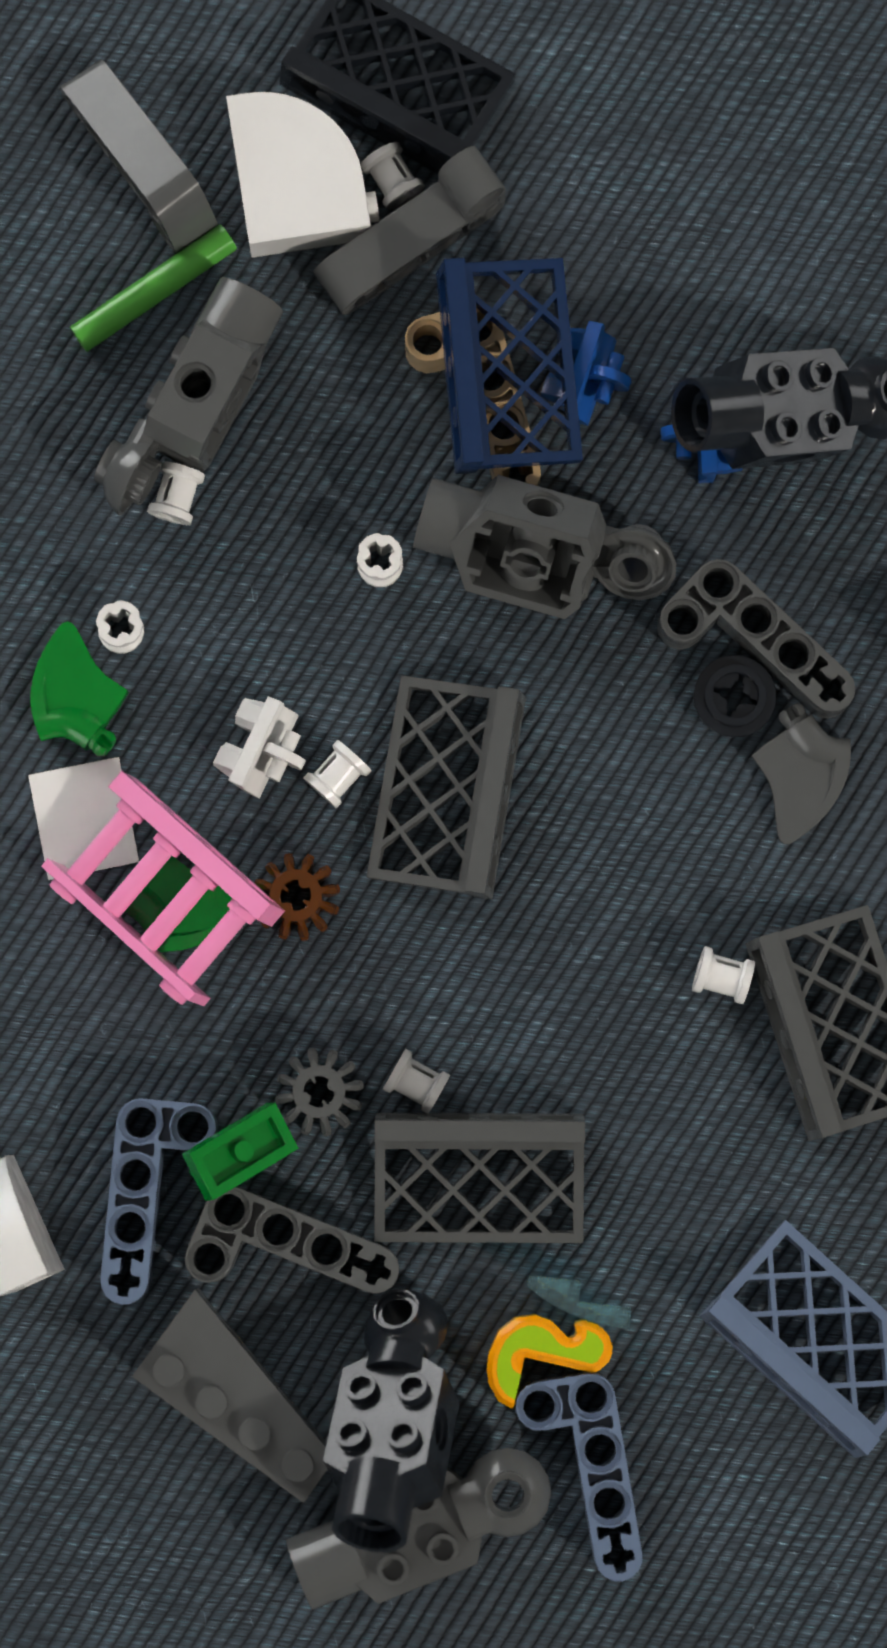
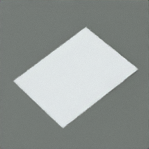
(74, 808)

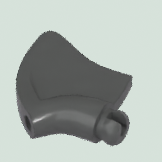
(803, 772)

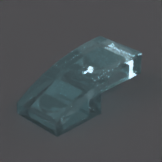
(565, 1295)

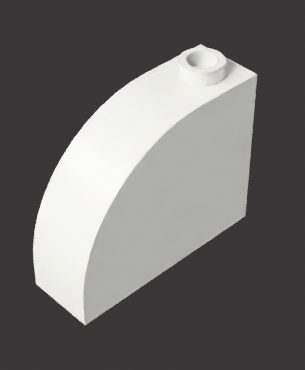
(296, 175)
(25, 1244)

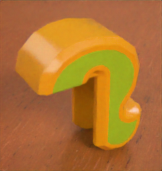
(543, 1341)

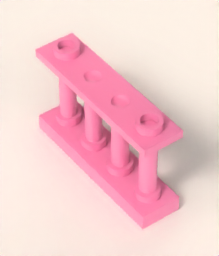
(209, 872)

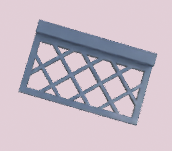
(782, 1364)

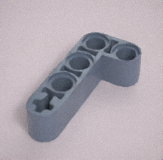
(147, 1200)
(592, 1475)

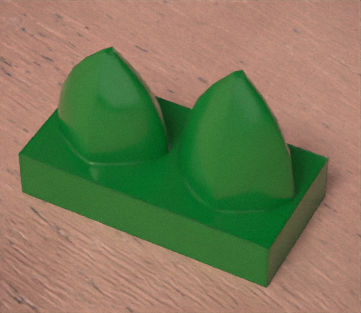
(240, 1151)

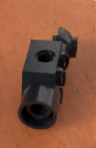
(782, 407)
(391, 1424)

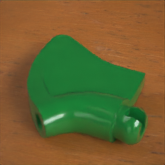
(73, 695)
(159, 894)

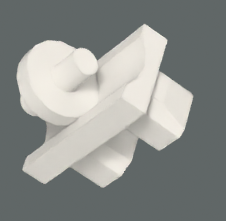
(266, 749)

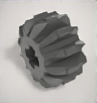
(304, 1100)

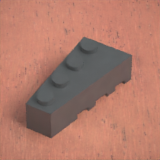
(227, 1392)

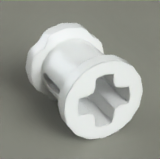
(176, 493)
(383, 545)
(124, 642)
(337, 774)
(723, 975)

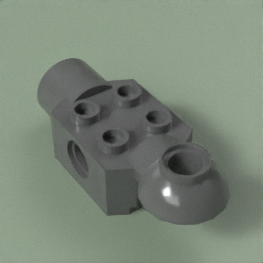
(217, 358)
(539, 546)
(441, 1534)

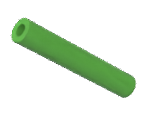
(153, 288)

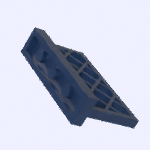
(464, 363)

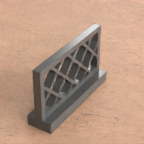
(490, 793)
(794, 1023)
(479, 1131)

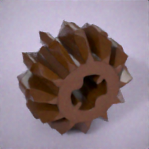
(307, 883)

